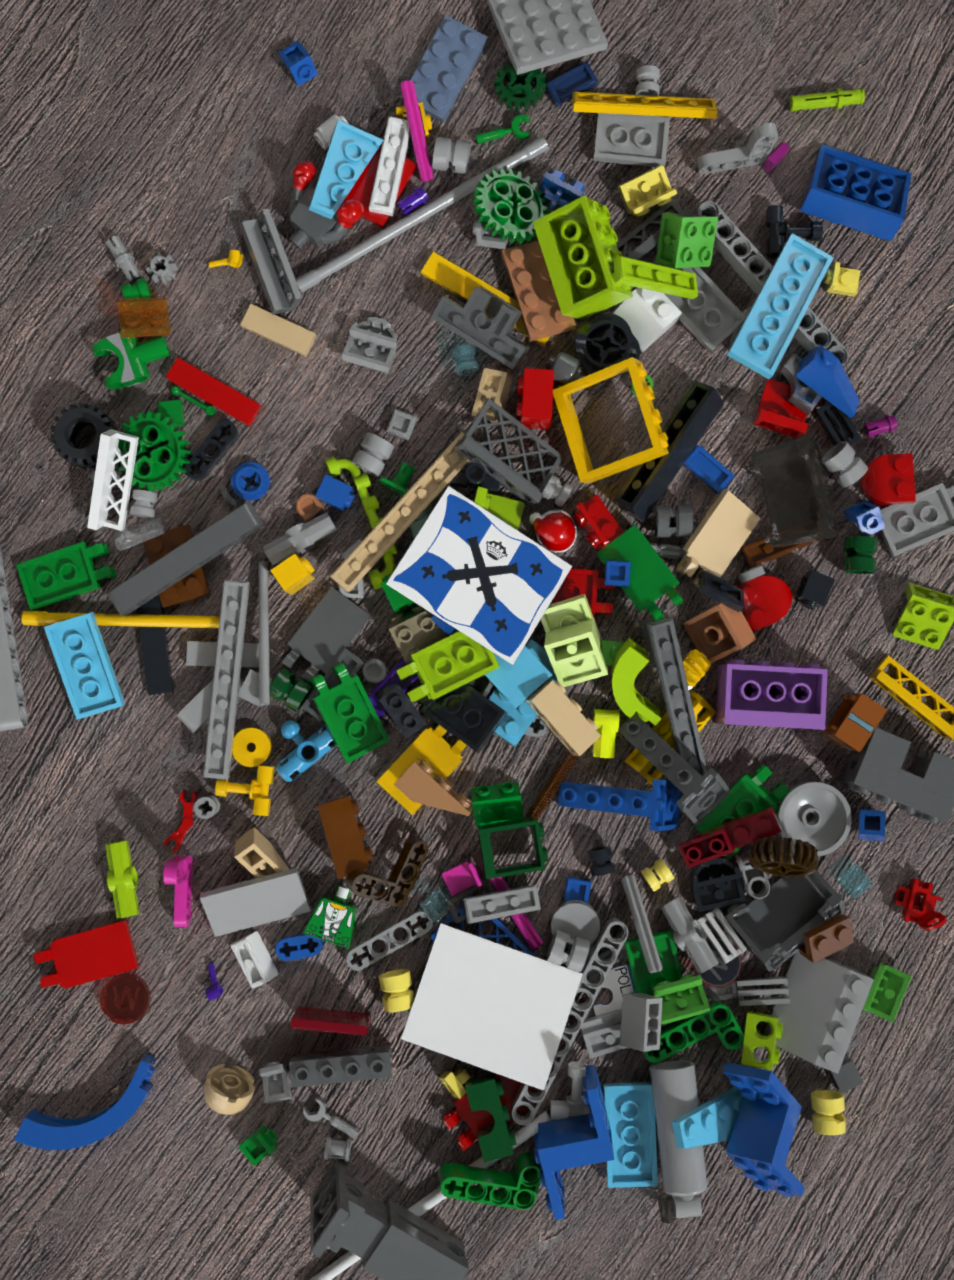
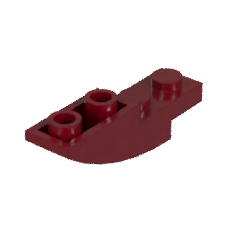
(729, 836)

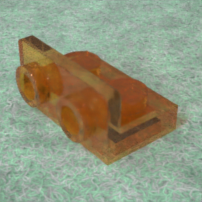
(143, 317)

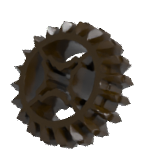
(783, 856)

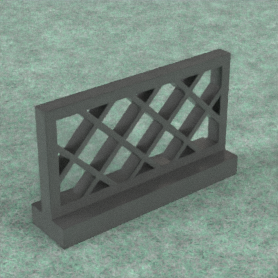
(494, 465)

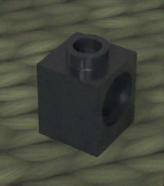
(814, 589)

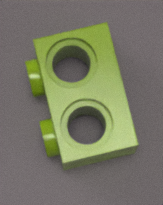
(755, 1039)

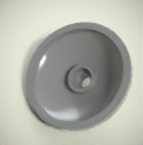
(829, 820)

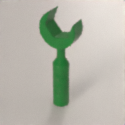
(500, 132)

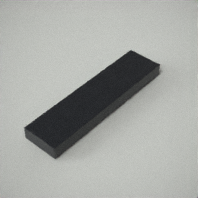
(155, 651)

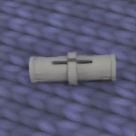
(123, 259)

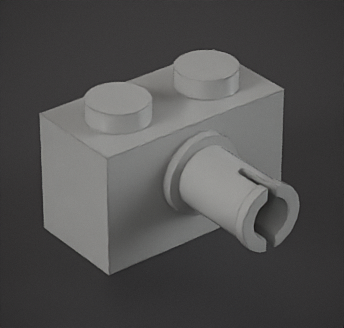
(641, 1022)

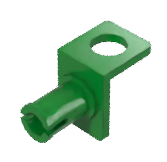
(400, 479)

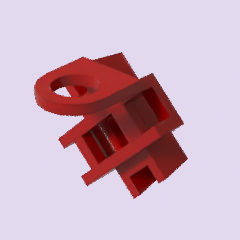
(925, 914)

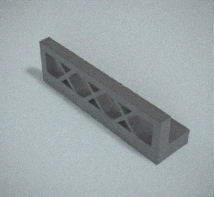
(649, 244)
(271, 263)

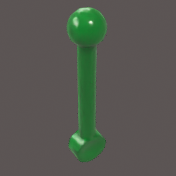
(210, 410)

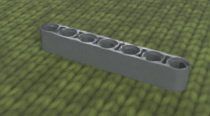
(185, 559)

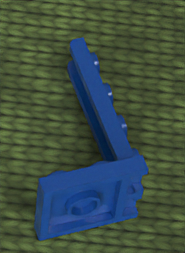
(656, 804)

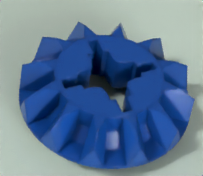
(249, 470)

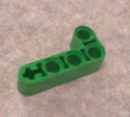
(689, 1036)
(457, 1179)

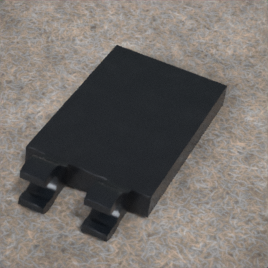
(465, 715)

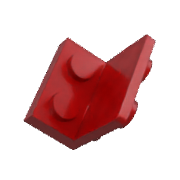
(778, 413)
(597, 522)

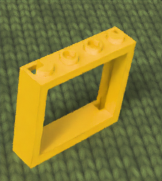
(573, 430)

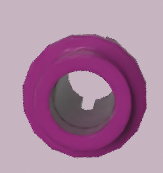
(882, 425)

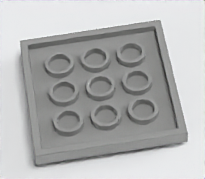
(547, 31)

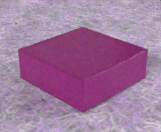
(775, 157)

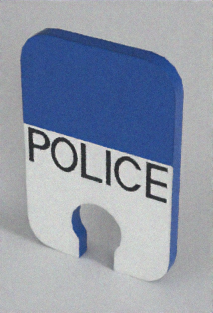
(619, 982)

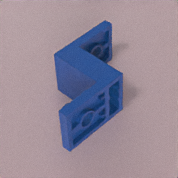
(763, 1129)
(573, 1142)

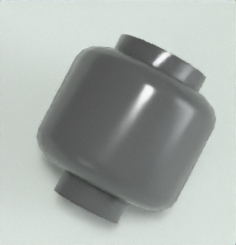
(565, 368)

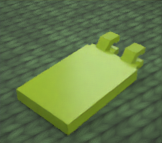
(448, 666)

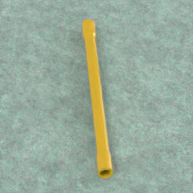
(44, 618)

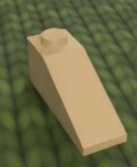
(258, 854)

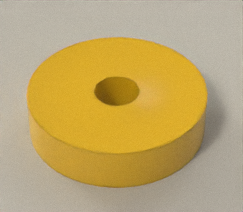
(240, 747)

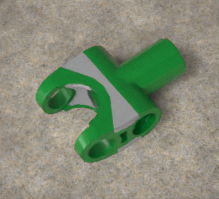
(132, 358)

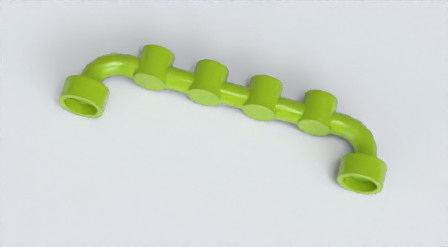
(369, 504)

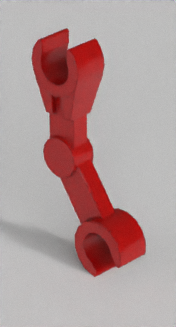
(187, 823)

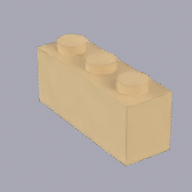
(563, 717)

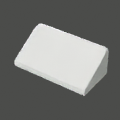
(254, 959)

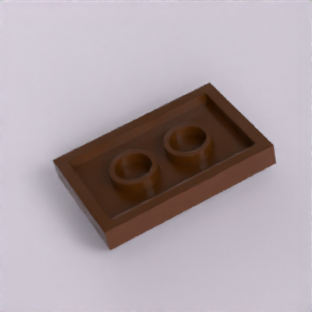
(188, 588)

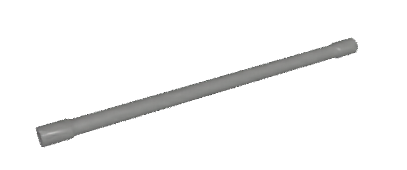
(316, 275)

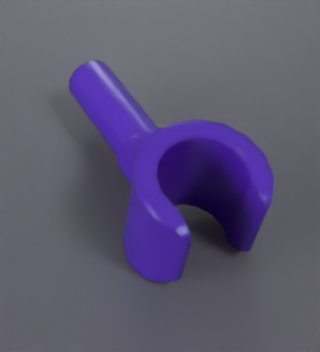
(216, 989)

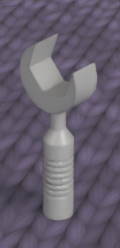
(334, 1120)

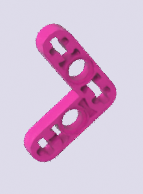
(179, 872)

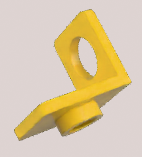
(426, 120)

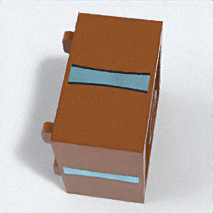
(854, 722)

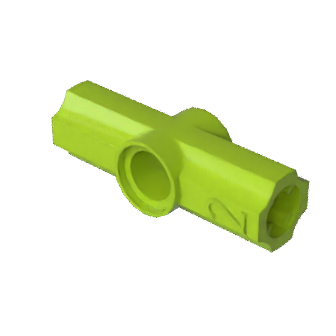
(122, 879)

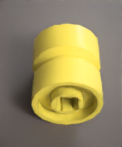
(396, 988)
(828, 1115)

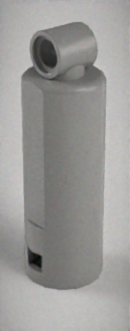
(682, 1169)

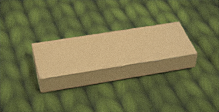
(278, 330)

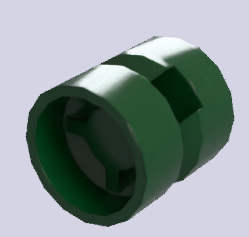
(860, 555)
(290, 690)

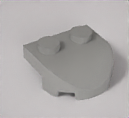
(371, 344)

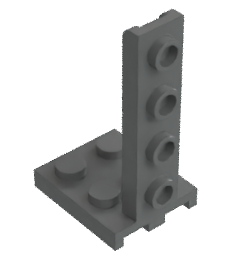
(700, 792)

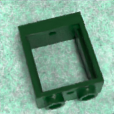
(540, 852)

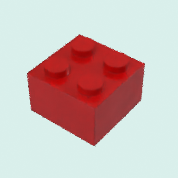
(537, 398)

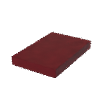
(331, 1021)

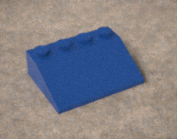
(857, 193)

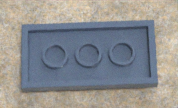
(446, 66)

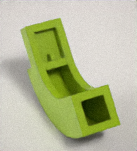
(625, 668)

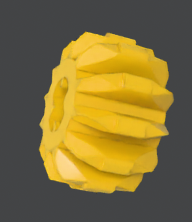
(695, 667)

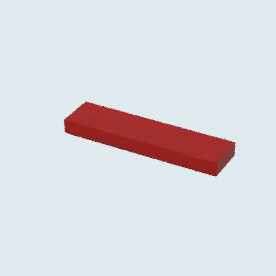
(213, 392)

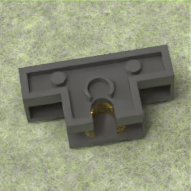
(485, 323)

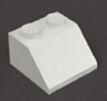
(648, 315)

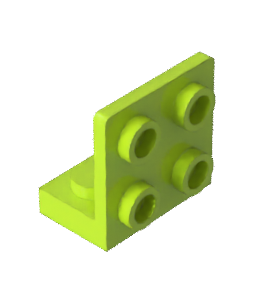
(503, 508)
(925, 616)

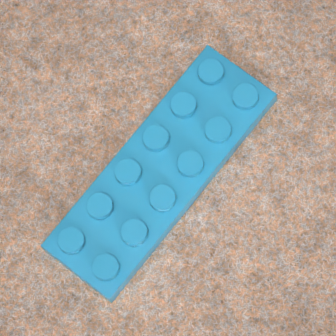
(780, 306)

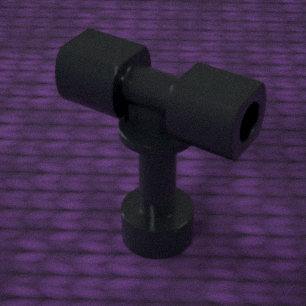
(781, 231)
(475, 477)

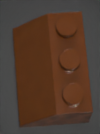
(345, 835)

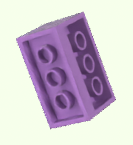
(781, 708)

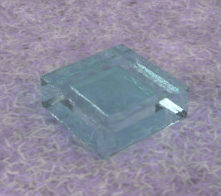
(855, 881)
(435, 905)

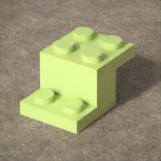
(573, 641)

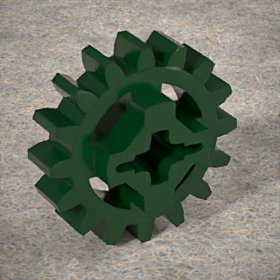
(522, 93)

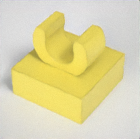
(454, 1082)

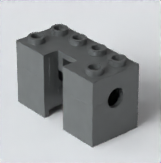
(922, 790)

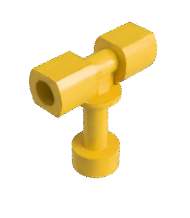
(257, 789)

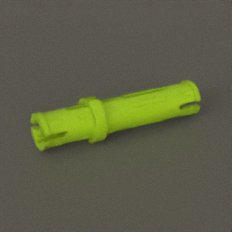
(827, 99)

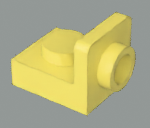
(842, 280)

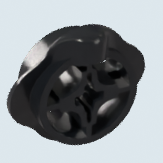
(611, 323)

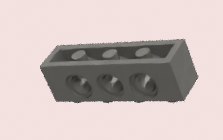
(341, 1065)

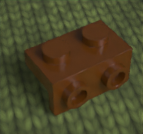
(827, 938)

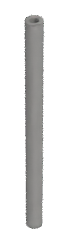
(263, 633)

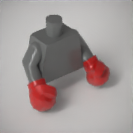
(313, 226)

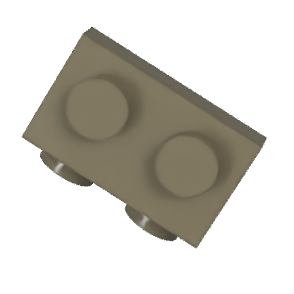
(414, 631)

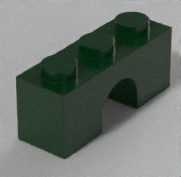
(495, 1139)

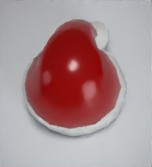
(554, 530)

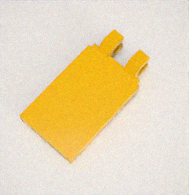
(432, 748)

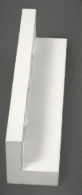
(104, 477)

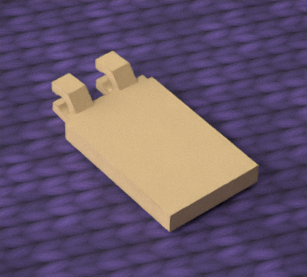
(718, 537)

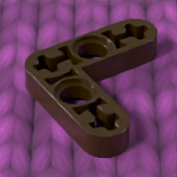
(392, 885)

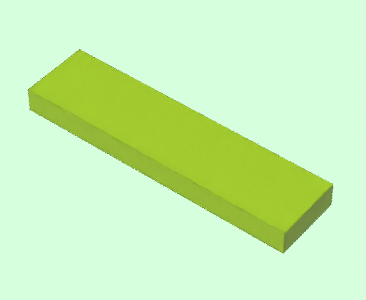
(655, 277)

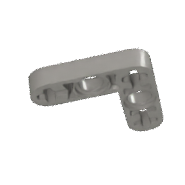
(754, 153)

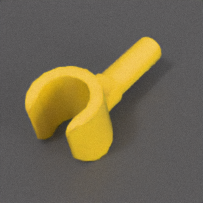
(233, 260)

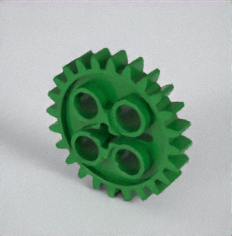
(509, 205)
(160, 472)

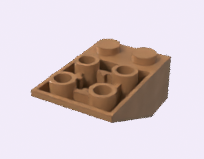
(427, 788)

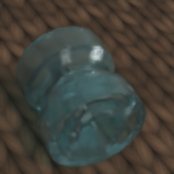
(465, 360)

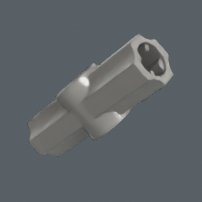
(299, 538)
(689, 935)

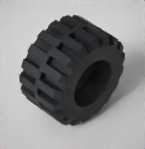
(67, 428)

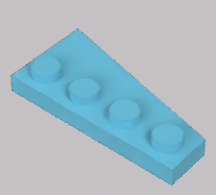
(708, 1122)

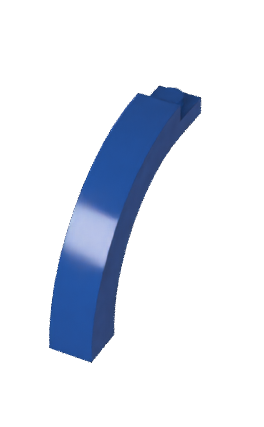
(64, 1134)

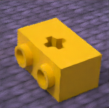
(293, 573)

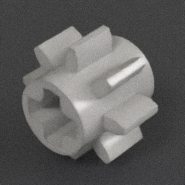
(158, 274)

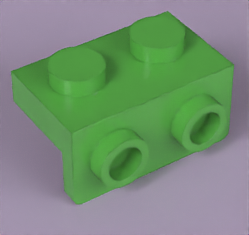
(886, 991)
(682, 998)

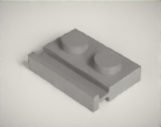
(602, 1033)

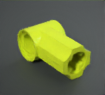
(608, 726)

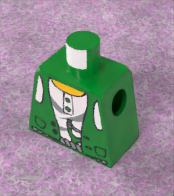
(334, 919)

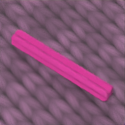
(416, 130)
(520, 920)

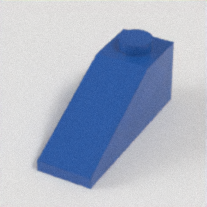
(827, 377)

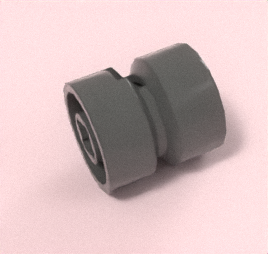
(682, 521)

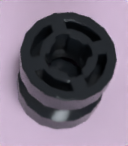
(601, 861)

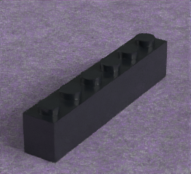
(683, 433)

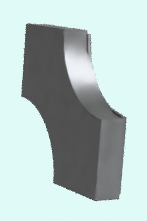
(801, 394)

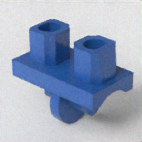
(559, 191)

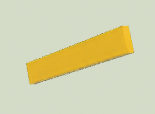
(644, 105)
(463, 284)

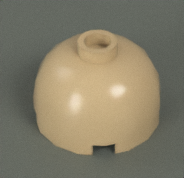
(228, 1089)

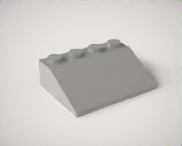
(821, 1011)

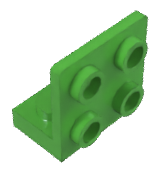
(686, 240)

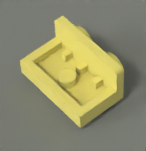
(646, 191)

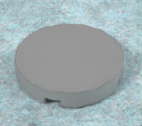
(576, 919)

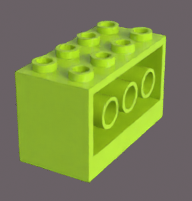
(580, 258)

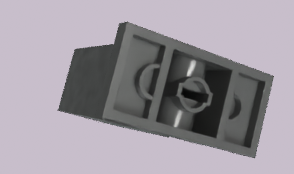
(385, 1236)

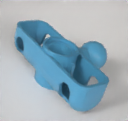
(291, 730)

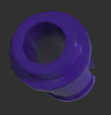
(413, 200)

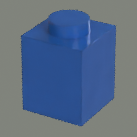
(335, 493)
(871, 825)

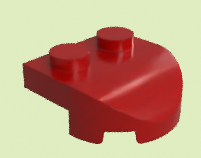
(890, 480)
(765, 600)

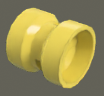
(662, 872)

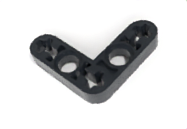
(194, 457)

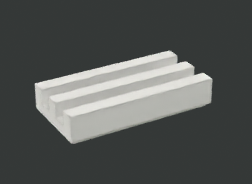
(734, 953)

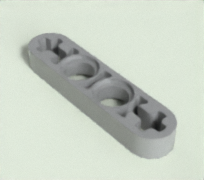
(387, 936)

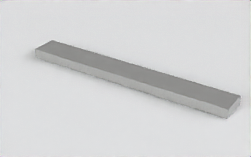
(226, 679)

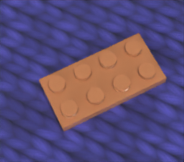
(535, 292)

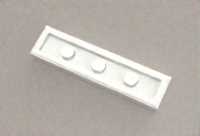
(390, 166)

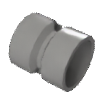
(451, 155)
(373, 453)
(844, 464)
(576, 953)

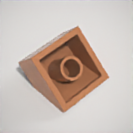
(719, 632)

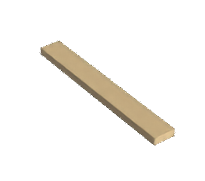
(399, 517)

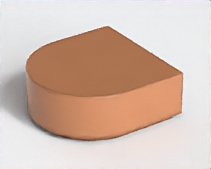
(309, 507)

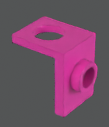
(461, 877)

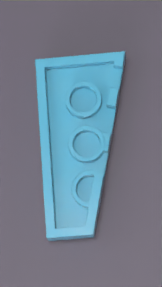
(344, 163)

